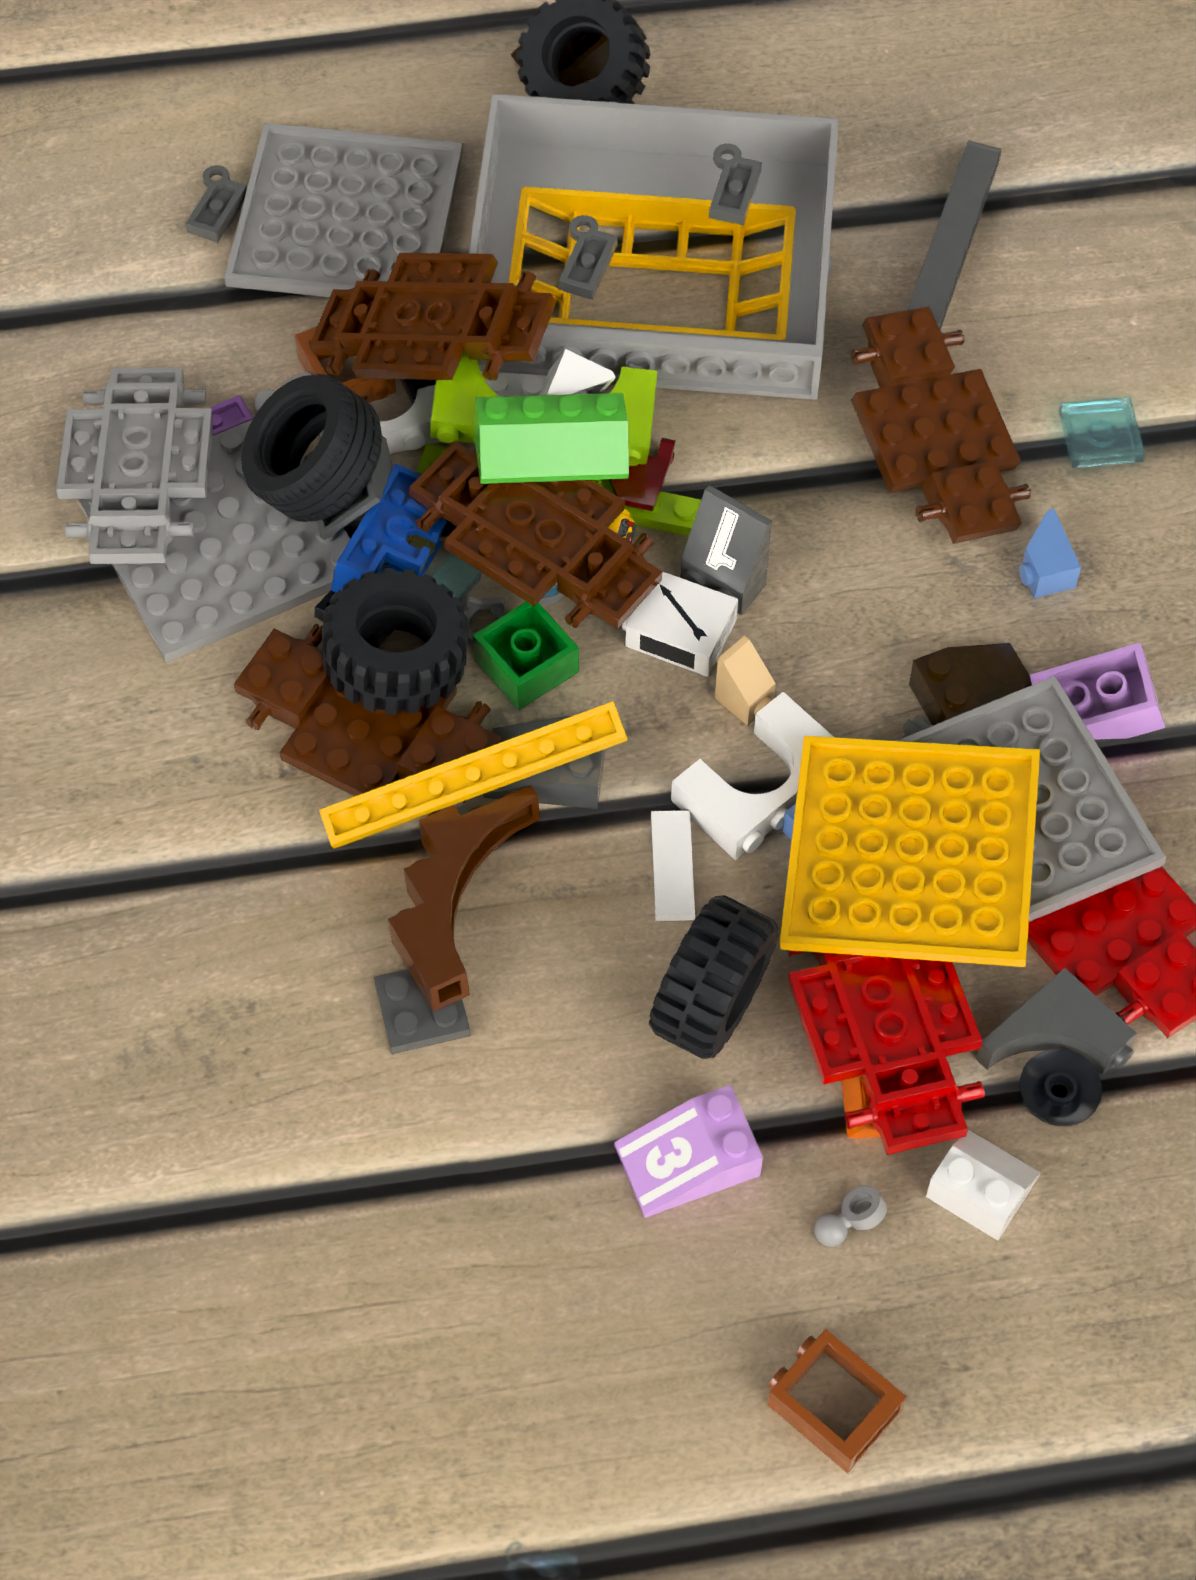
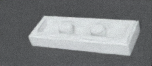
(672, 865)

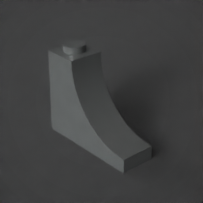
(1062, 1017)

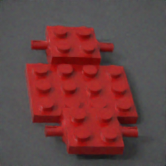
(1132, 941)
(894, 1029)

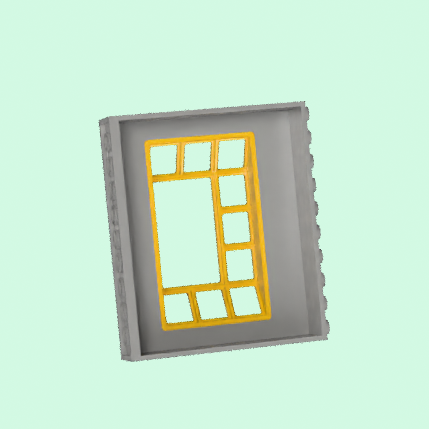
(658, 173)

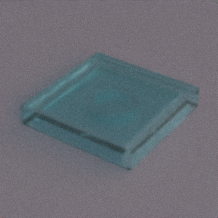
(1101, 432)

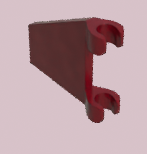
(646, 481)

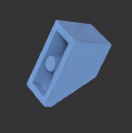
(1049, 559)

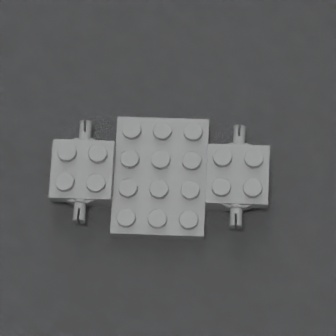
(134, 461)

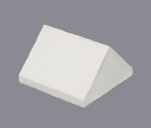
(576, 376)

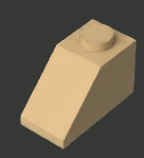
(743, 681)

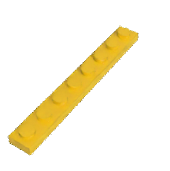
(473, 775)

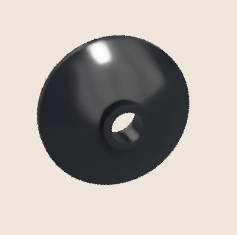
(1062, 1071)

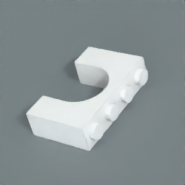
(742, 819)

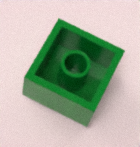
(526, 653)

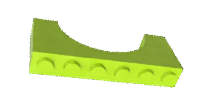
(455, 406)

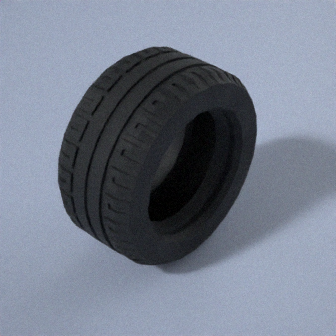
(338, 464)

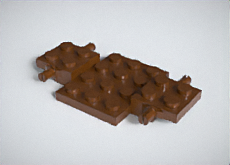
(431, 315)
(936, 427)
(539, 537)
(342, 739)

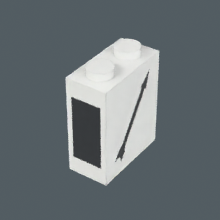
(682, 624)

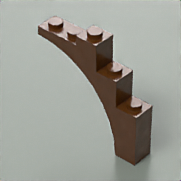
(436, 884)

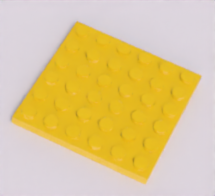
(912, 851)

